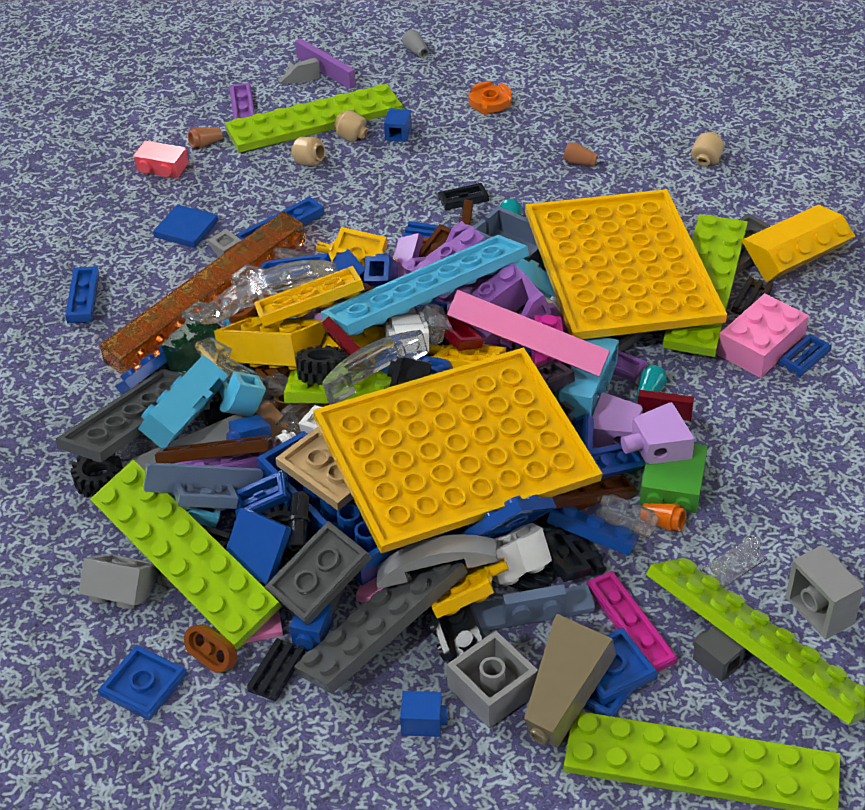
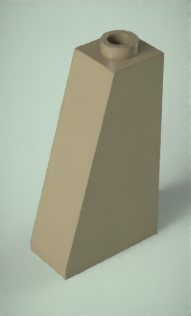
(566, 678)

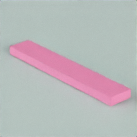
(528, 333)

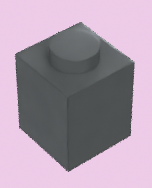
(718, 653)

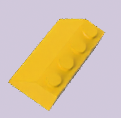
(797, 241)
(270, 345)

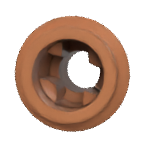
(204, 136)
(579, 155)

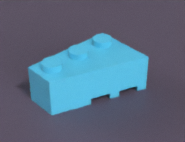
(182, 403)

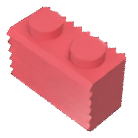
(161, 159)

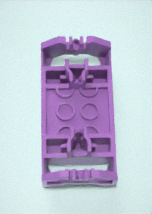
(506, 288)

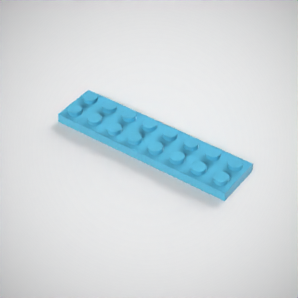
(425, 284)

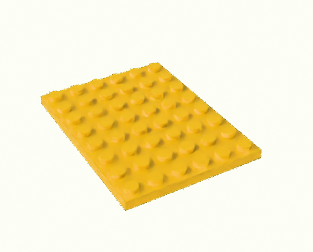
(623, 265)
(453, 448)

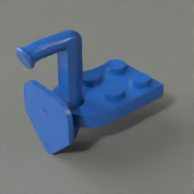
(503, 521)

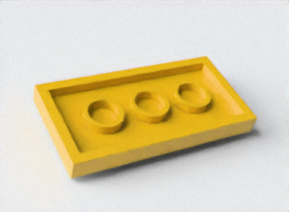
(313, 294)

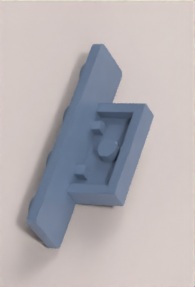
(200, 484)
(534, 606)

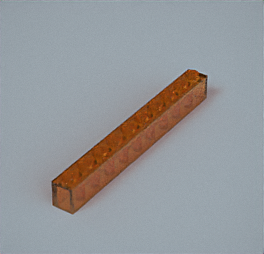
(157, 323)

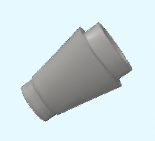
(414, 42)

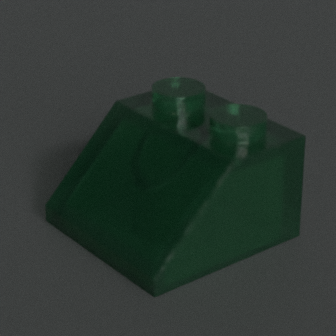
(180, 346)

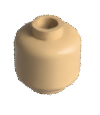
(351, 126)
(707, 148)
(308, 151)

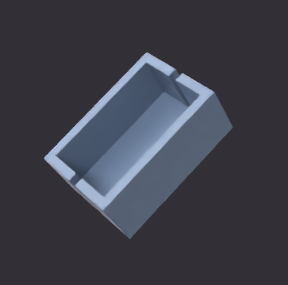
(511, 226)

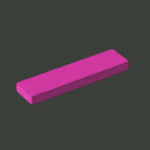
(626, 613)

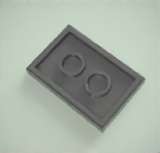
(318, 573)

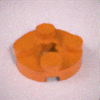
(489, 97)

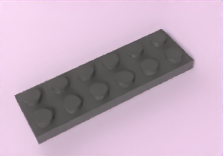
(116, 422)
(376, 625)

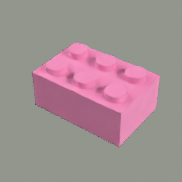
(762, 335)

